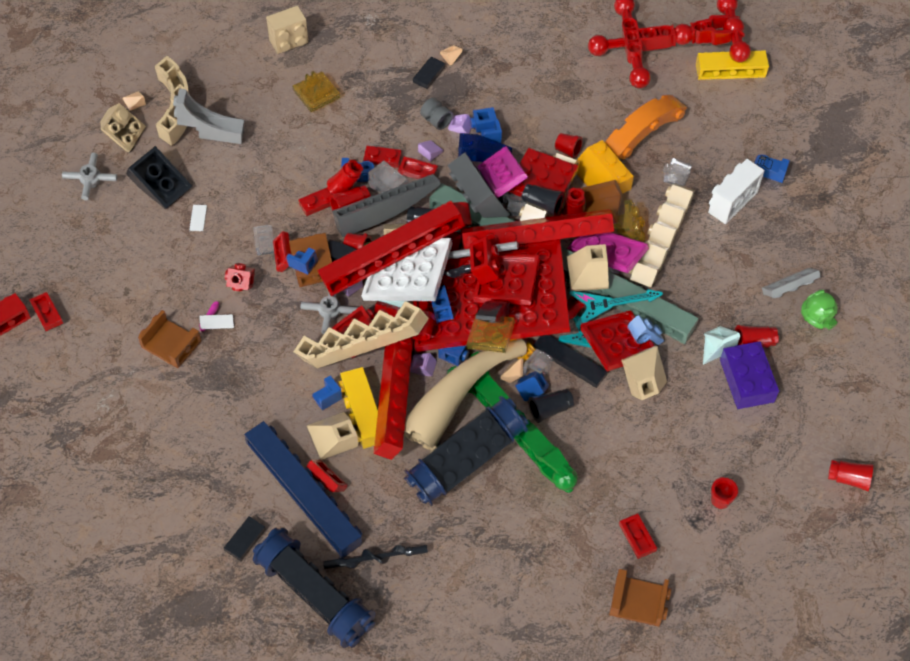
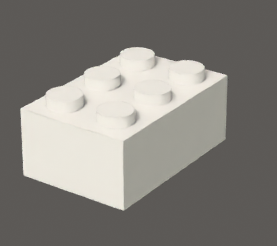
(735, 191)

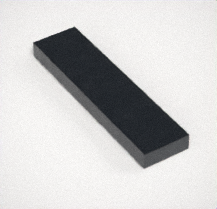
(571, 360)

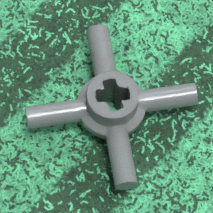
(89, 176)
(329, 309)

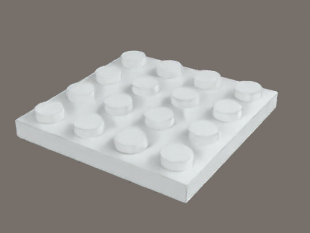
(412, 277)

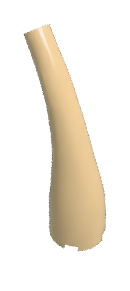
(437, 407)

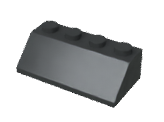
(476, 188)

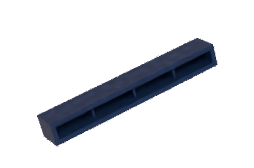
(303, 489)

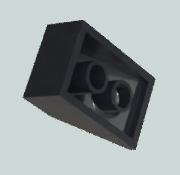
(158, 178)

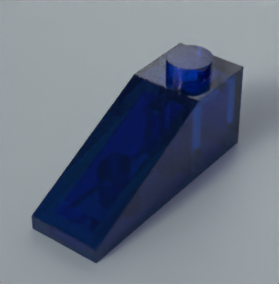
(478, 147)

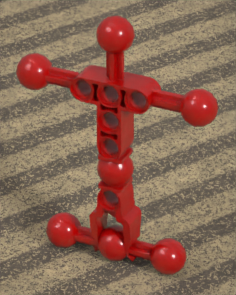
(660, 37)

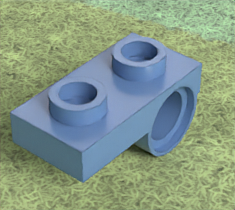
(643, 330)

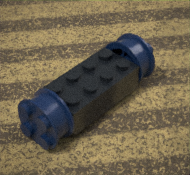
(466, 450)
(282, 557)

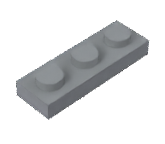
(791, 283)

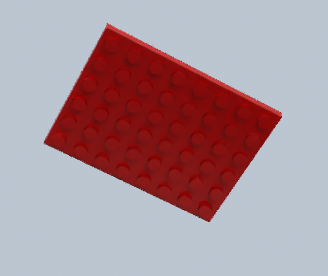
(543, 317)

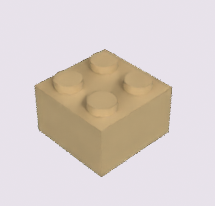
(287, 29)

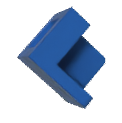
(493, 133)
(303, 261)
(531, 385)
(329, 394)

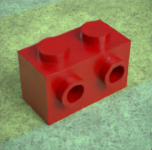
(484, 260)

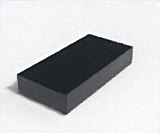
(429, 72)
(244, 538)

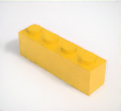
(721, 66)
(361, 404)

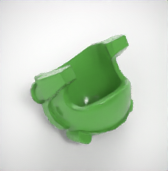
(820, 310)

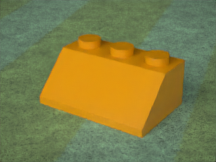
(601, 165)

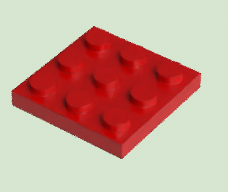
(545, 172)
(515, 280)
(612, 339)

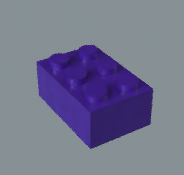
(749, 375)

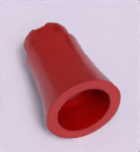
(345, 177)
(348, 197)
(574, 202)
(751, 334)
(851, 474)

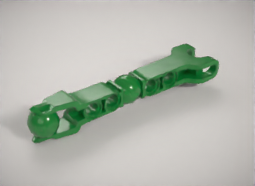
(534, 443)

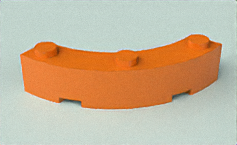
(643, 122)

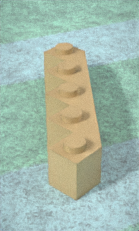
(662, 234)
(361, 337)

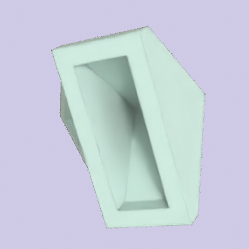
(717, 340)

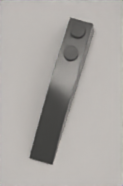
(383, 206)

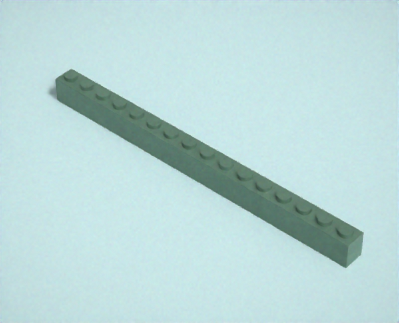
(666, 315)

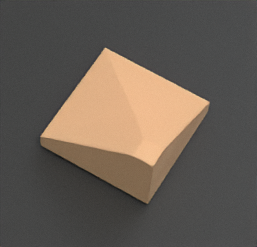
(451, 54)
(134, 100)
(513, 371)

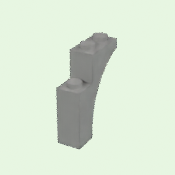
(208, 123)

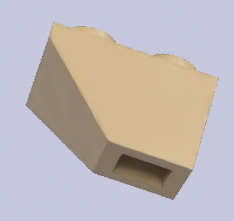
(122, 126)
(588, 268)
(645, 373)
(333, 435)

